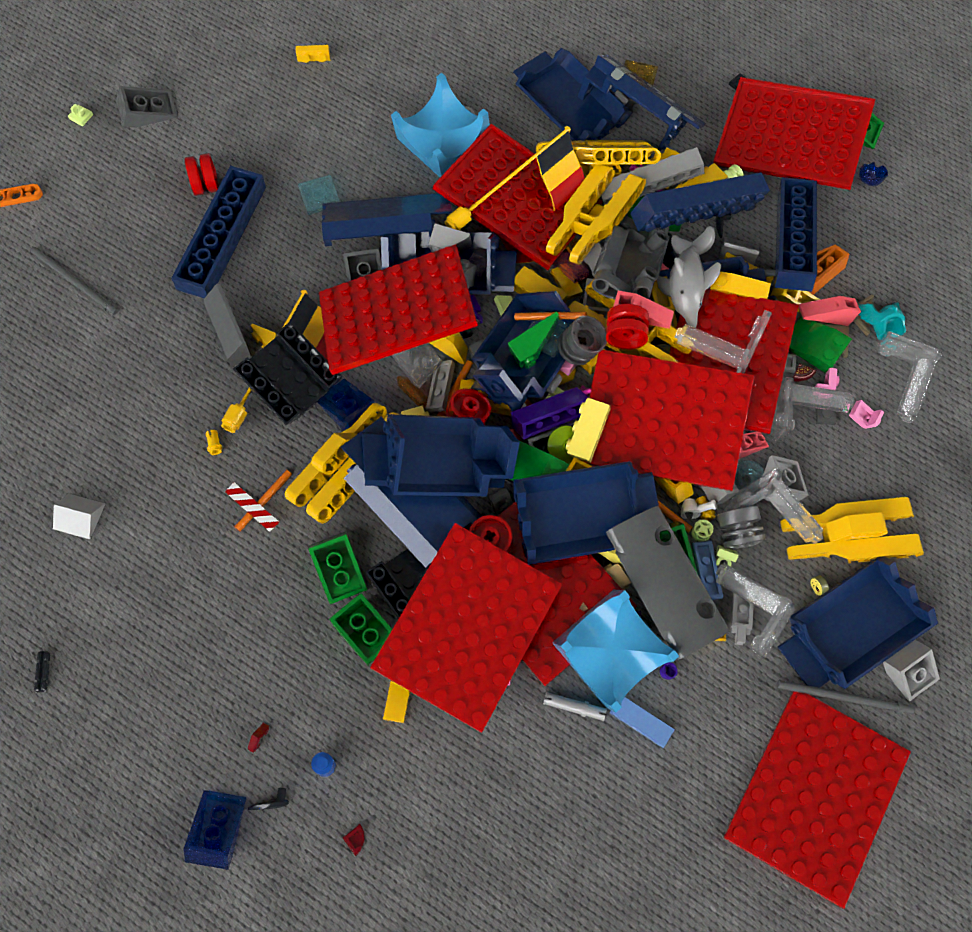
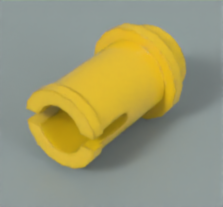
(214, 445)
(706, 515)

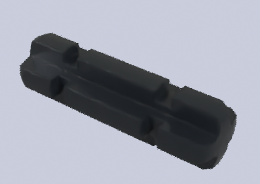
(42, 671)

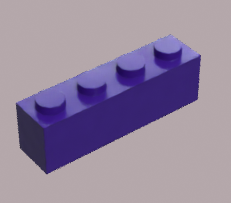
(548, 413)

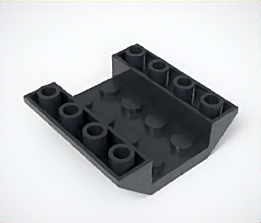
(288, 374)
(397, 579)

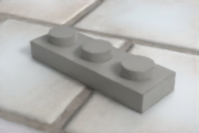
(440, 387)

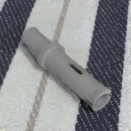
(575, 706)

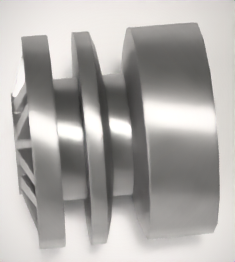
(582, 340)
(741, 527)

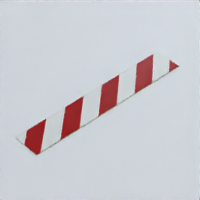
(252, 507)

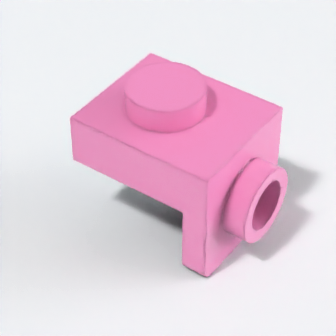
(831, 380)
(865, 416)

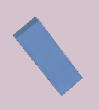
(707, 568)
(644, 722)

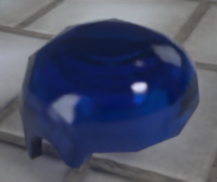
(876, 174)

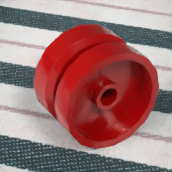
(202, 174)
(627, 326)
(468, 404)
(494, 528)

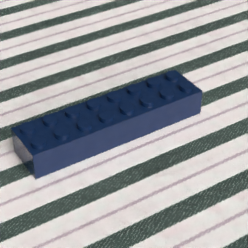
(699, 202)
(219, 232)
(796, 235)

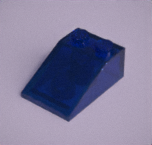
(345, 404)
(214, 830)

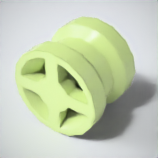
(702, 526)

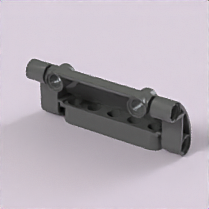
(630, 260)
(666, 582)

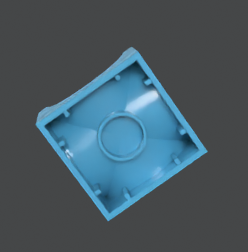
(440, 129)
(613, 649)

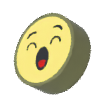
(819, 585)

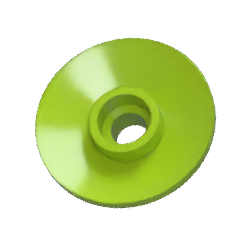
(557, 442)

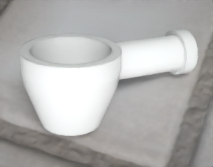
(690, 505)

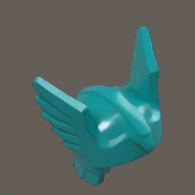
(887, 319)

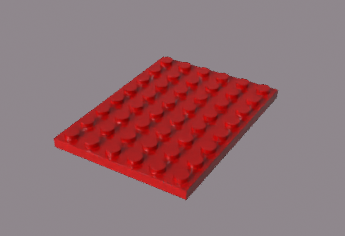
(795, 132)
(517, 210)
(396, 309)
(732, 320)
(671, 418)
(581, 581)
(466, 627)
(818, 797)

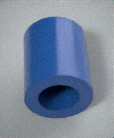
(323, 764)

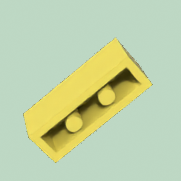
(587, 430)

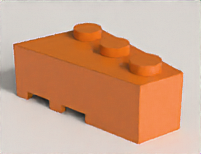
(829, 264)

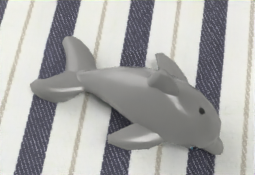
(688, 277)

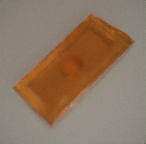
(413, 393)

